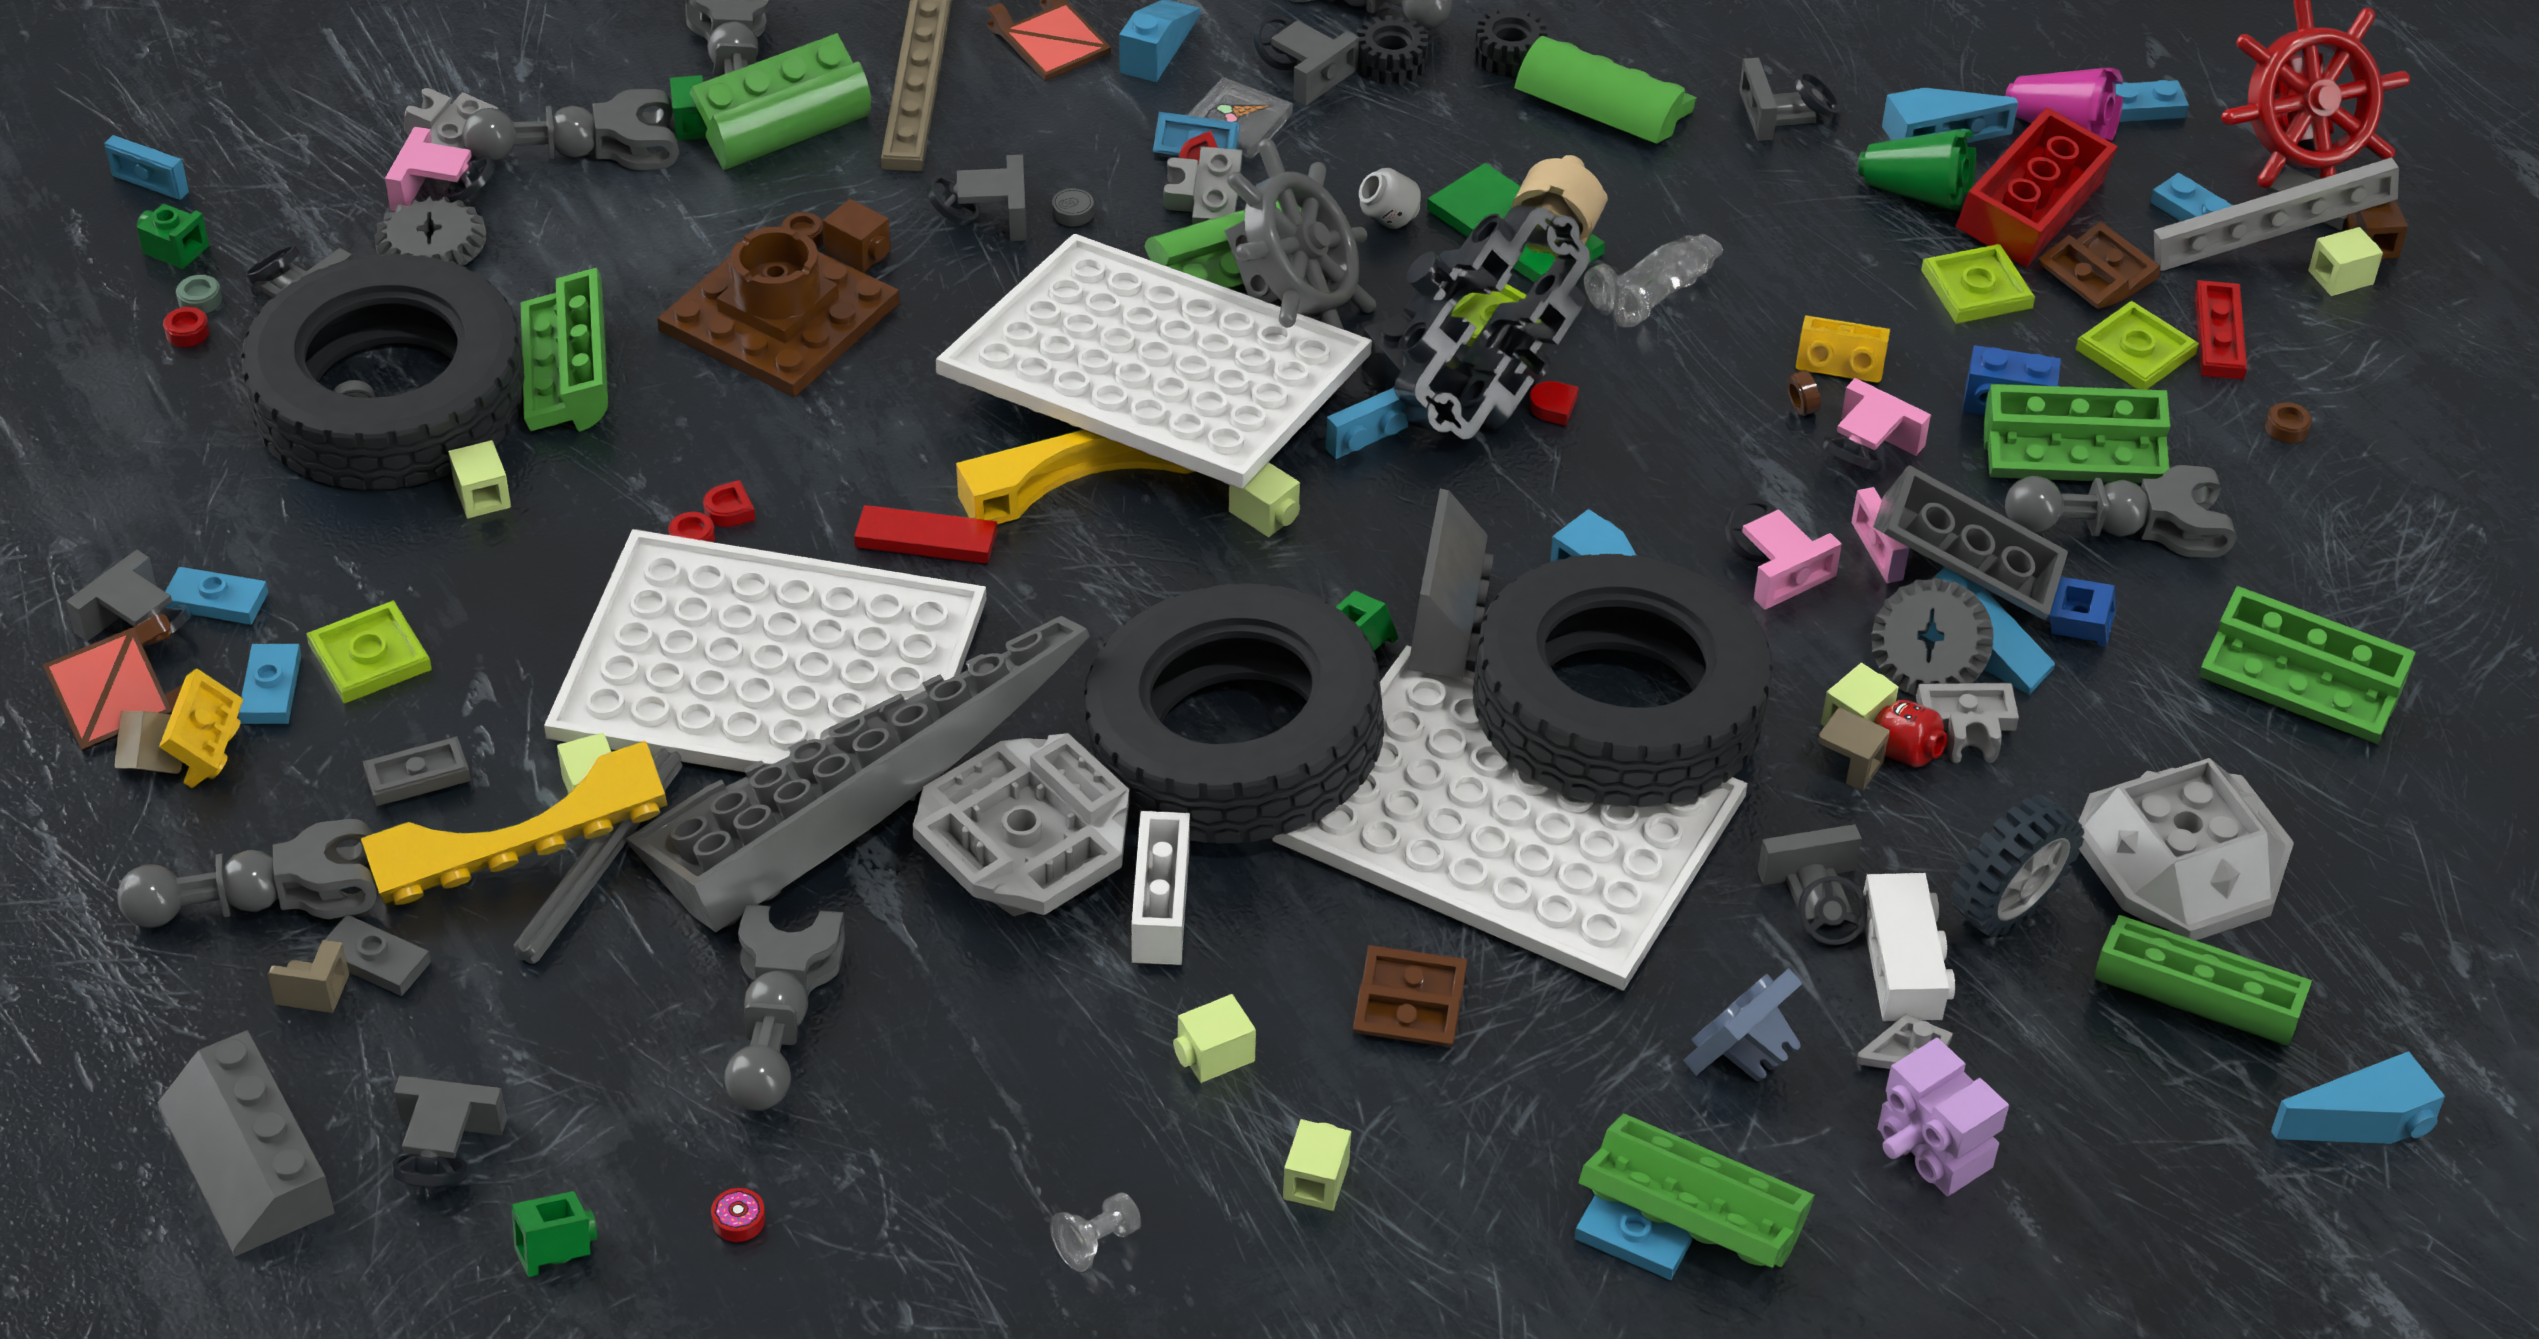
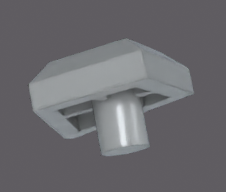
(1901, 1040)

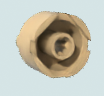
(1566, 190)

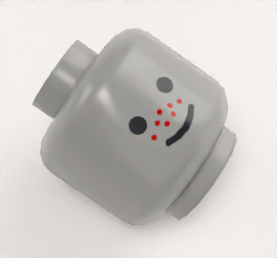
(1389, 198)

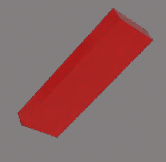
(2220, 330)
(925, 534)

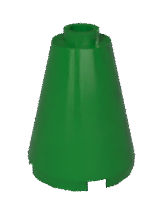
(1923, 167)

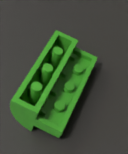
(1603, 89)
(782, 101)
(1201, 250)
(565, 354)
(2076, 433)
(2307, 664)
(2202, 980)
(1698, 1191)

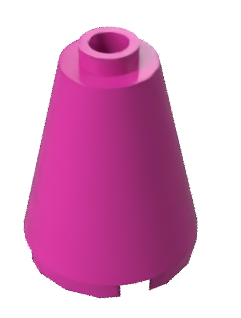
(2079, 95)

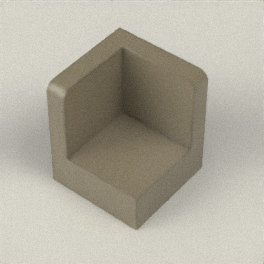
(1858, 740)
(140, 741)
(313, 984)

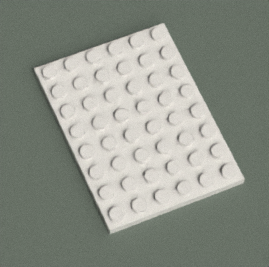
(1155, 359)
(752, 649)
(1500, 850)

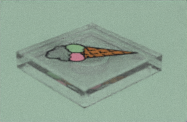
(1256, 112)

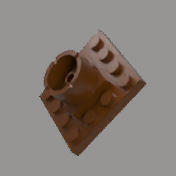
(778, 309)

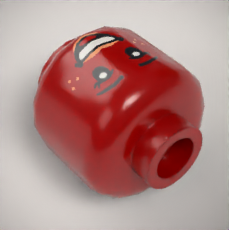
(1914, 733)

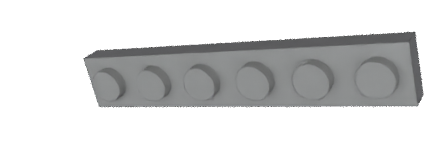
(2276, 214)

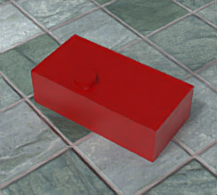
(2036, 186)

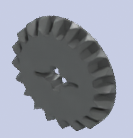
(456, 236)
(1956, 616)

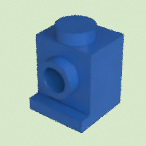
(2083, 610)

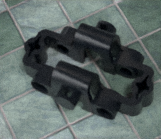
(1493, 358)

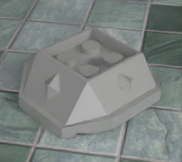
(1026, 823)
(2187, 849)

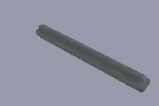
(584, 875)

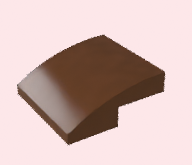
(2100, 266)
(1410, 996)

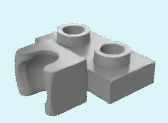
(442, 117)
(1203, 186)
(1972, 714)

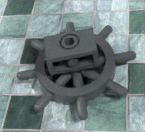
(1286, 250)

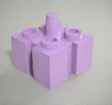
(1941, 1117)

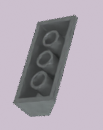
(1972, 541)
(1451, 592)
(244, 1145)

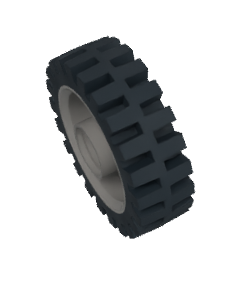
(2017, 865)

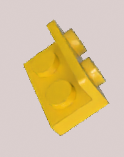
(1842, 349)
(202, 726)

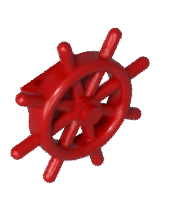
(2300, 99)

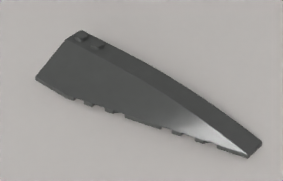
(788, 817)

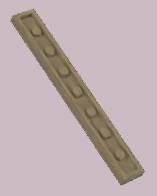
(915, 85)

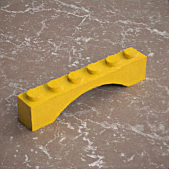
(1011, 480)
(418, 858)

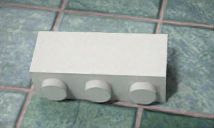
(1160, 888)
(1907, 947)

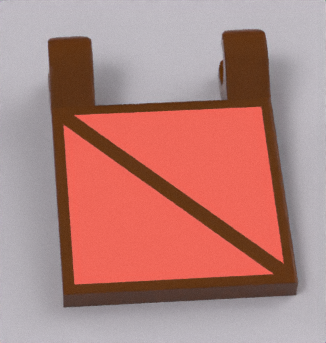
(1050, 40)
(110, 679)

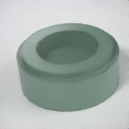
(199, 292)

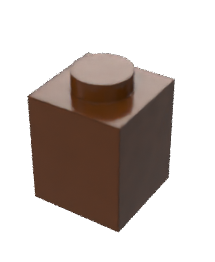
(2383, 225)
(856, 235)

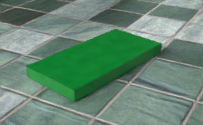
(1490, 192)

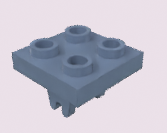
(1750, 1030)

